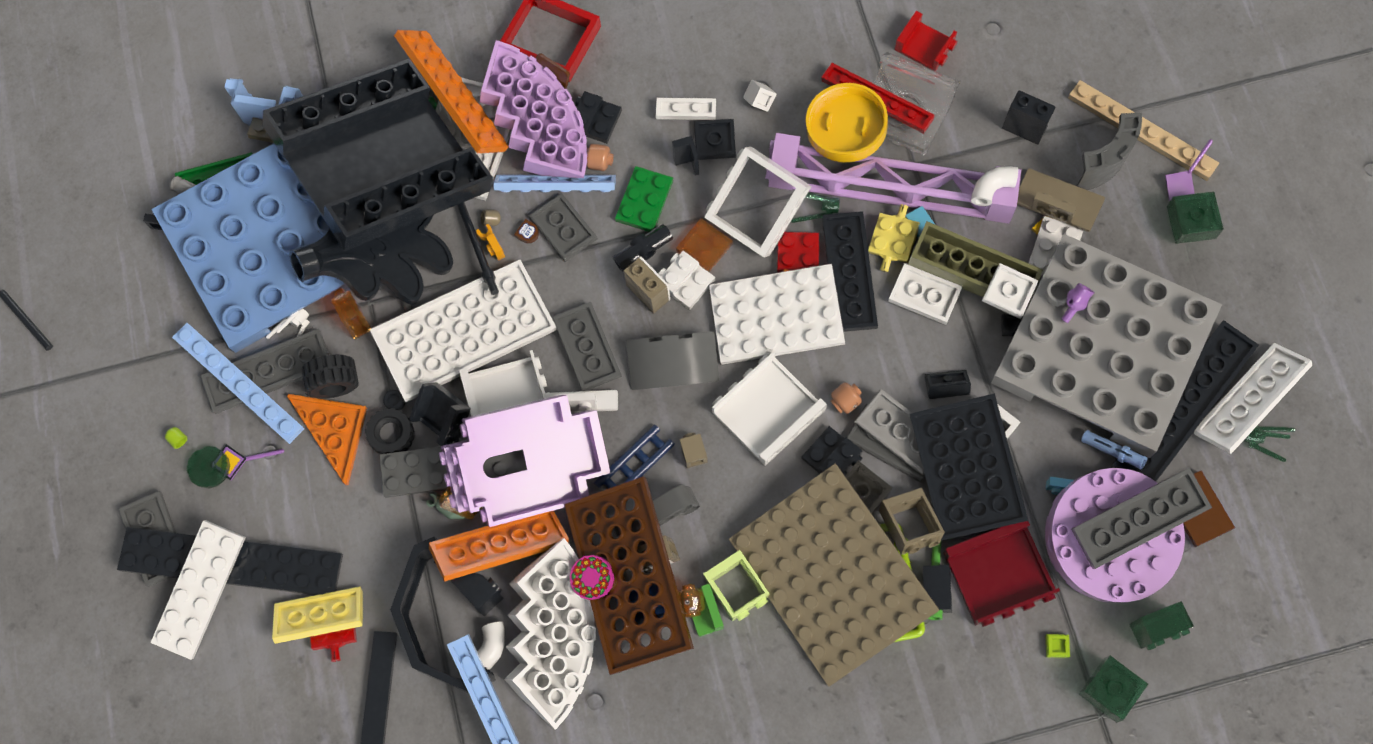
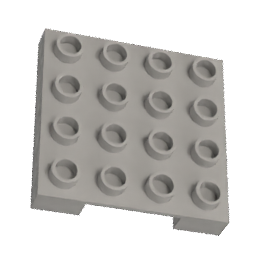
(1118, 357)

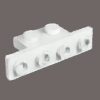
(586, 400)

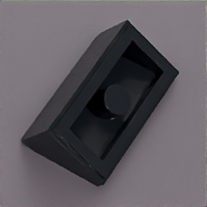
(948, 384)

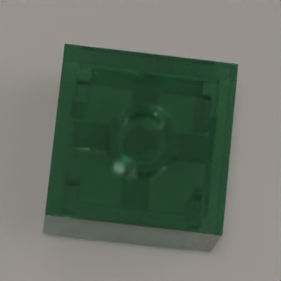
(1195, 217)
(1161, 625)
(1113, 689)

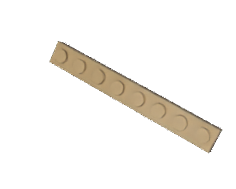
(1150, 133)

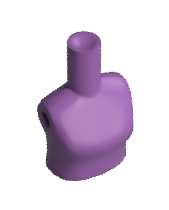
(1077, 300)

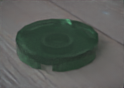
(208, 467)

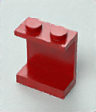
(925, 43)

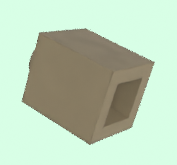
(693, 450)

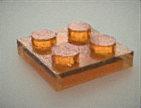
(705, 244)

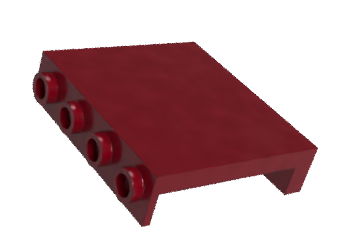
(1000, 573)

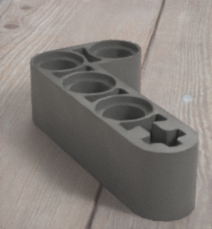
(669, 505)

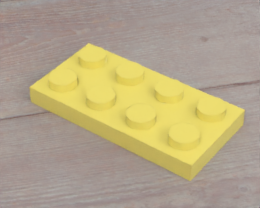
(317, 615)

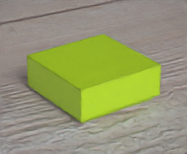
(1057, 646)

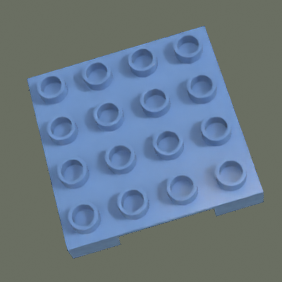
(237, 244)

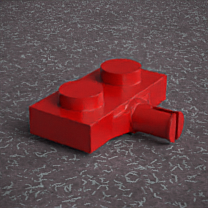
(333, 641)

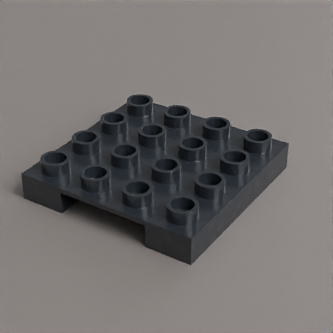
(375, 153)

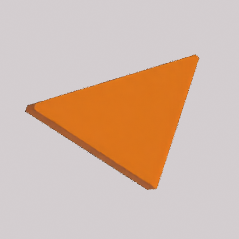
(335, 429)

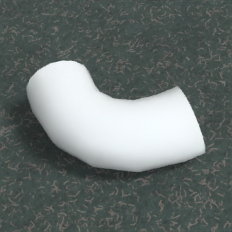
(991, 181)
(492, 644)

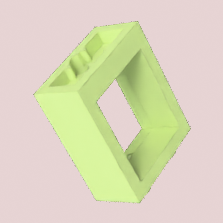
(724, 567)

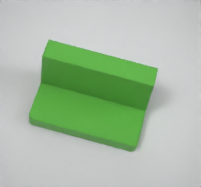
(710, 618)

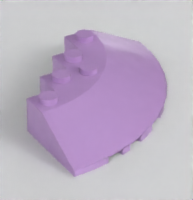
(537, 112)

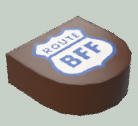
(527, 232)

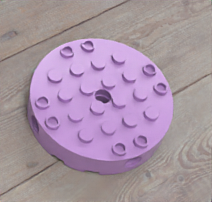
(1127, 576)

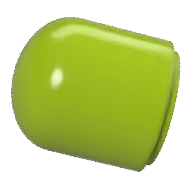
(175, 437)

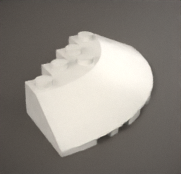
(554, 636)

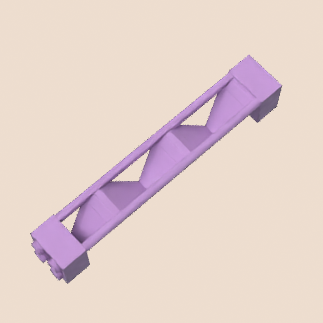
(787, 148)

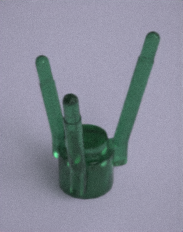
(829, 204)
(1258, 436)

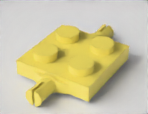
(894, 237)

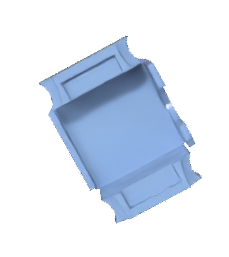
(250, 106)

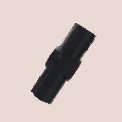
(643, 246)

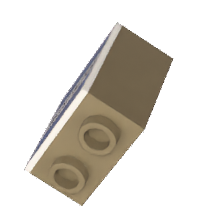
(647, 284)

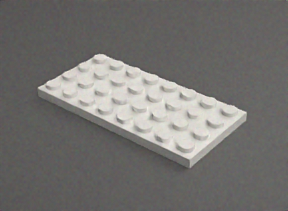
(463, 330)

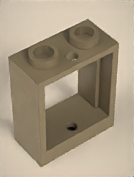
(905, 502)

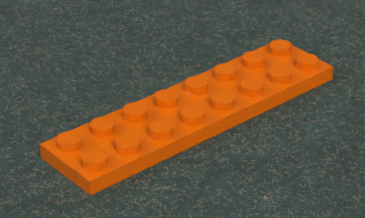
(451, 91)

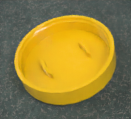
(846, 122)

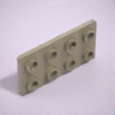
(1059, 200)

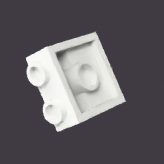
(686, 279)

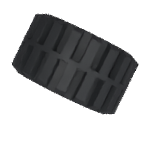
(330, 376)

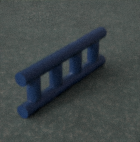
(636, 450)

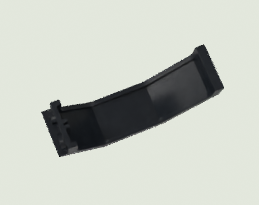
(401, 609)

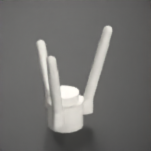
(296, 319)

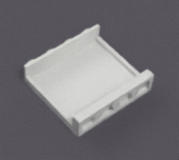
(504, 385)
(767, 409)

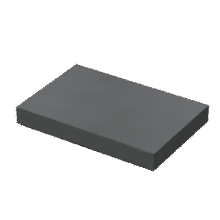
(563, 227)

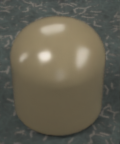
(490, 217)

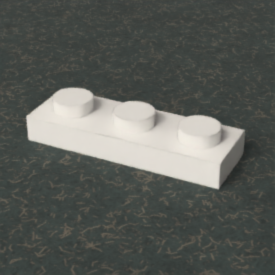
(686, 108)

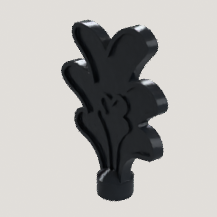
(381, 260)

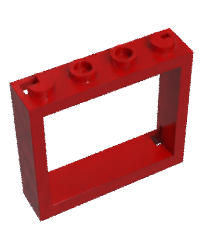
(563, 10)

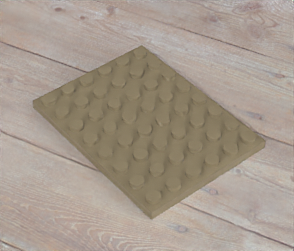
(834, 575)

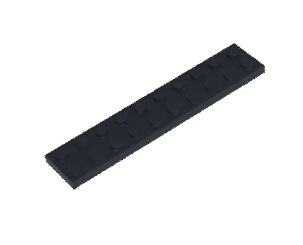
(1214, 371)
(256, 565)

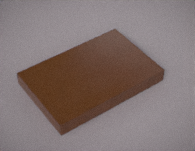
(1211, 522)

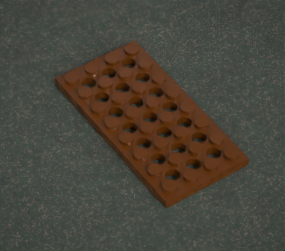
(662, 575)

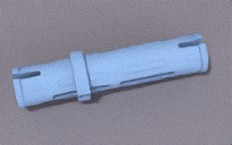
(1123, 453)

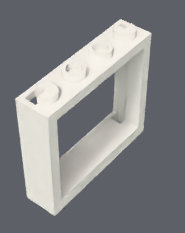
(786, 215)

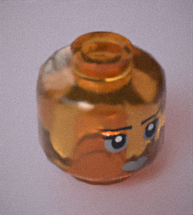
(692, 600)

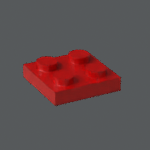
(798, 251)

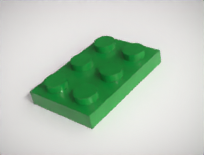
(644, 199)

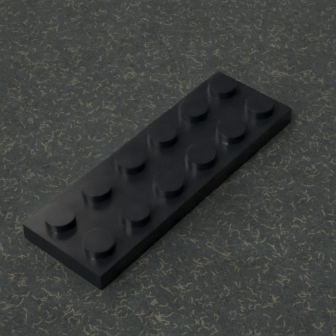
(851, 268)

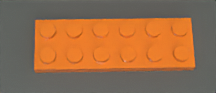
(496, 545)

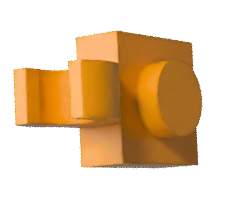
(493, 247)

